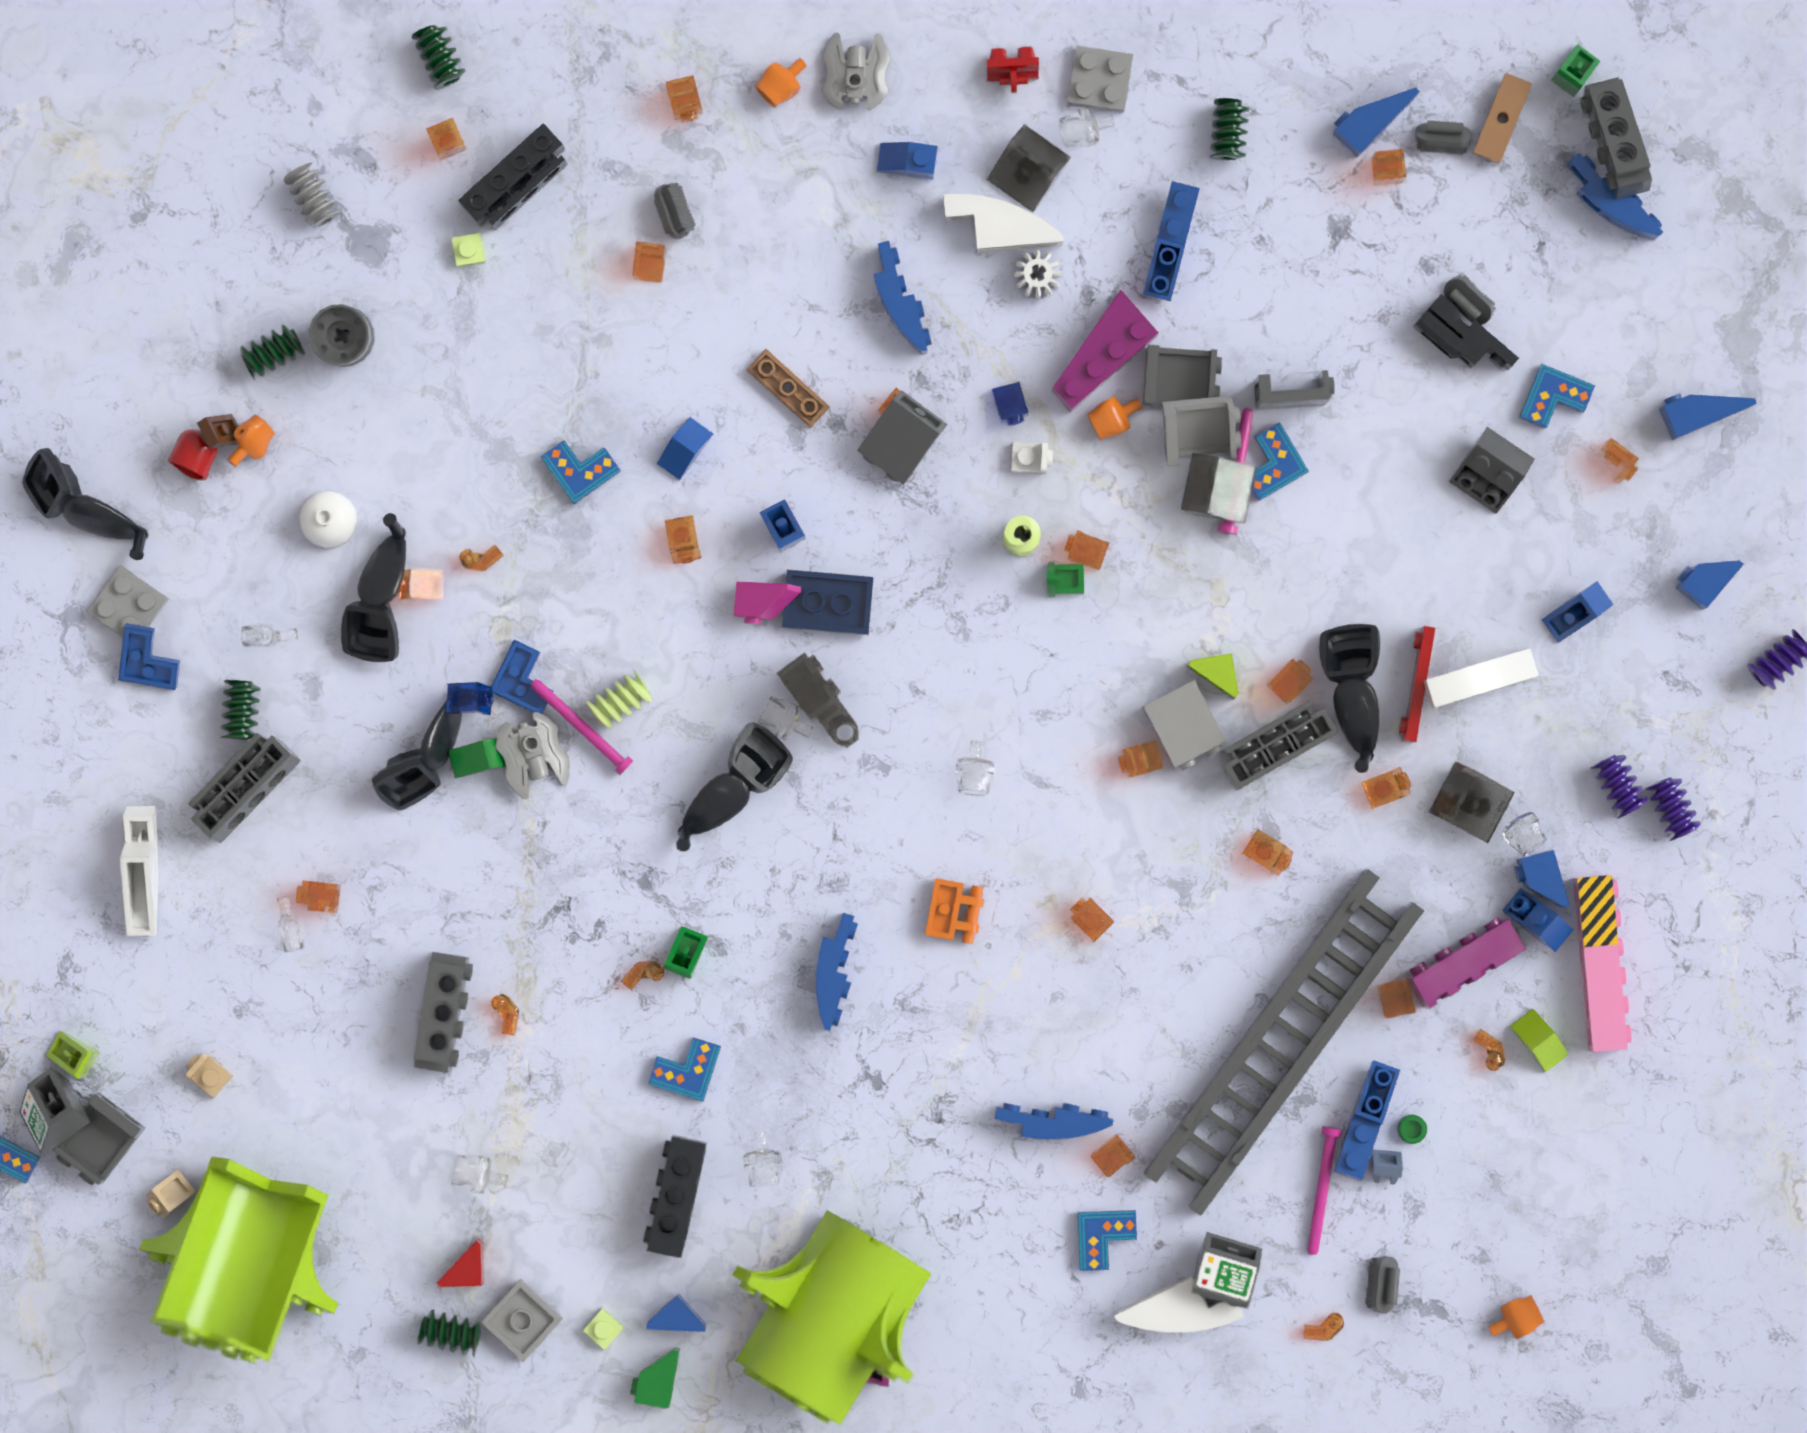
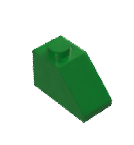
(657, 1381)

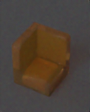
(649, 262)
(1396, 998)
(1112, 1155)

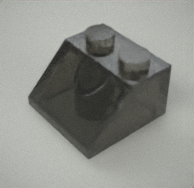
(1028, 168)
(1218, 488)
(1471, 802)

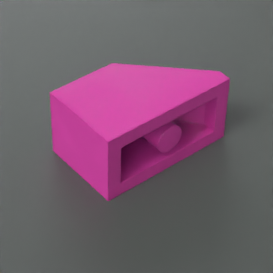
(762, 600)

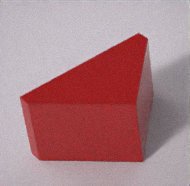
(467, 1269)

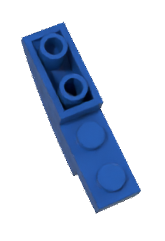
(1621, 212)
(1171, 241)
(902, 310)
(830, 983)
(1366, 1120)
(1064, 1125)

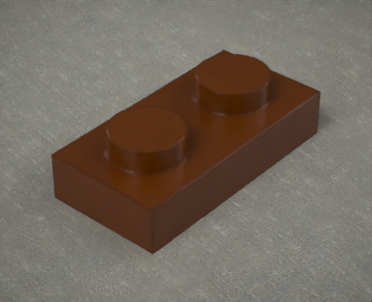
(218, 430)

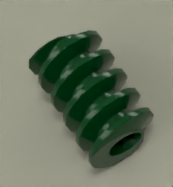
(438, 56)
(1228, 129)
(271, 351)
(240, 709)
(450, 1333)

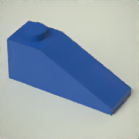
(1369, 121)
(1697, 411)

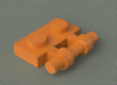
(945, 909)

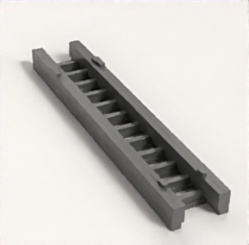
(1313, 1047)

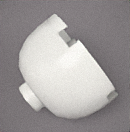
(328, 519)

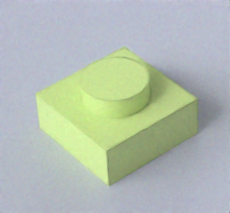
(468, 250)
(603, 1328)

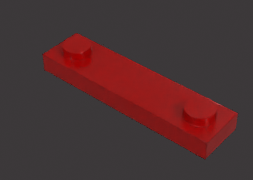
(1410, 724)

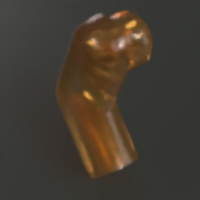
(479, 561)
(644, 970)
(508, 1011)
(1494, 1048)
(1326, 1330)

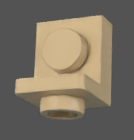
(208, 1074)
(169, 1194)

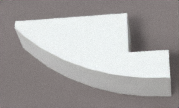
(1000, 223)
(1480, 678)
(140, 870)
(1177, 1311)

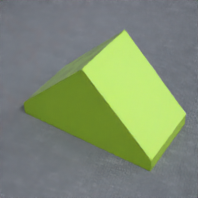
(1218, 671)
(1539, 1040)
(72, 1055)

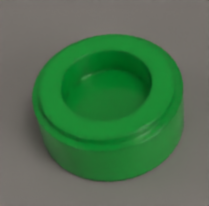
(1412, 1129)

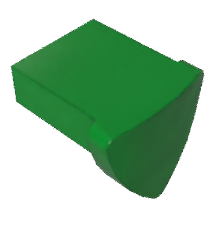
(1065, 579)

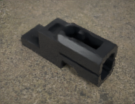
(1457, 340)

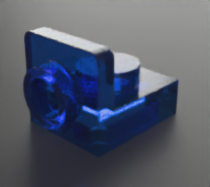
(1010, 403)
(469, 698)

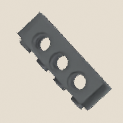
(1617, 137)
(1279, 750)
(242, 785)
(425, 1054)

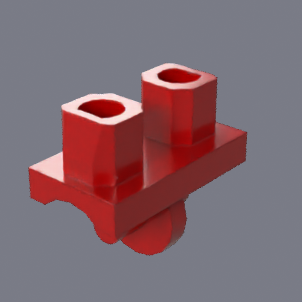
(1012, 70)

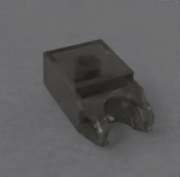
(817, 696)

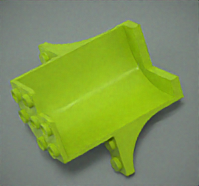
(239, 1262)
(831, 1318)

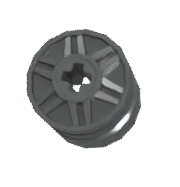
(324, 335)

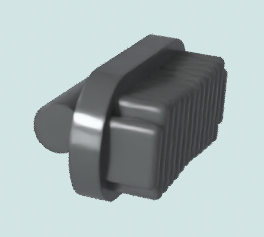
(1443, 137)
(673, 210)
(1469, 299)
(1382, 1284)

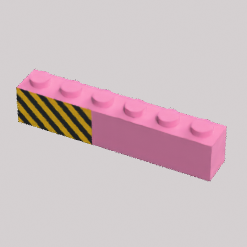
(1600, 963)

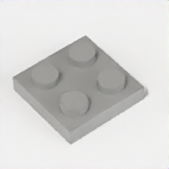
(1100, 78)
(127, 601)
(522, 1320)

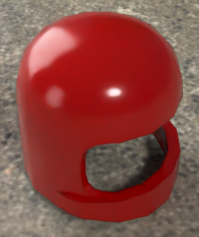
(192, 455)

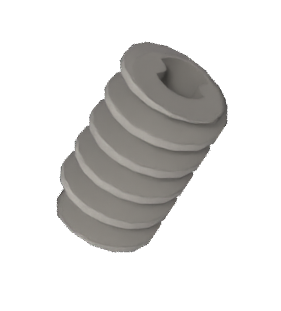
(310, 195)

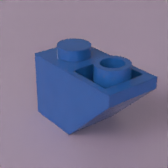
(1538, 920)

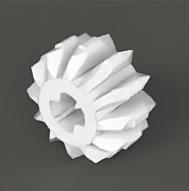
(1027, 271)

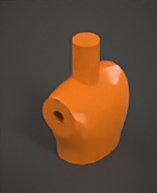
(779, 83)
(1111, 417)
(253, 440)
(1519, 1316)

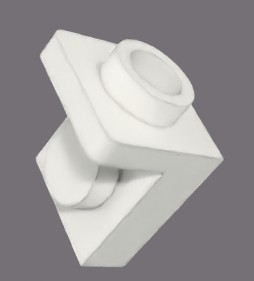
(1031, 457)

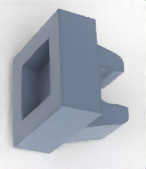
(1386, 1164)

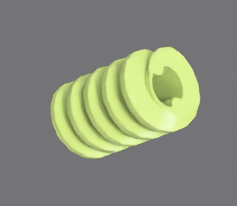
(1028, 526)
(620, 700)

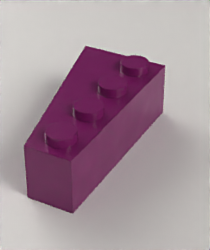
(1109, 347)
(1465, 963)

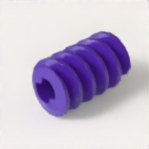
(1780, 660)
(1620, 784)
(1674, 807)

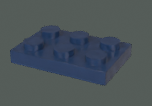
(829, 602)

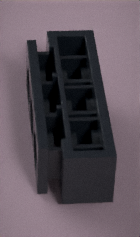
(511, 175)
(673, 1242)

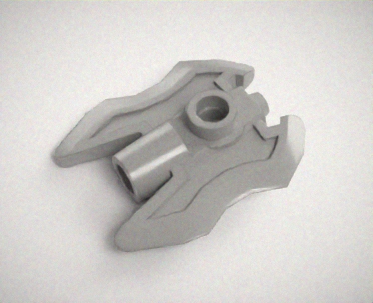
(855, 76)
(531, 750)

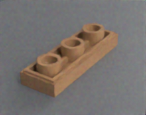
(1508, 103)
(800, 401)

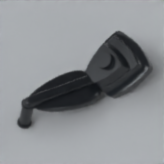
(56, 491)
(369, 624)
(1350, 658)
(754, 764)
(413, 774)

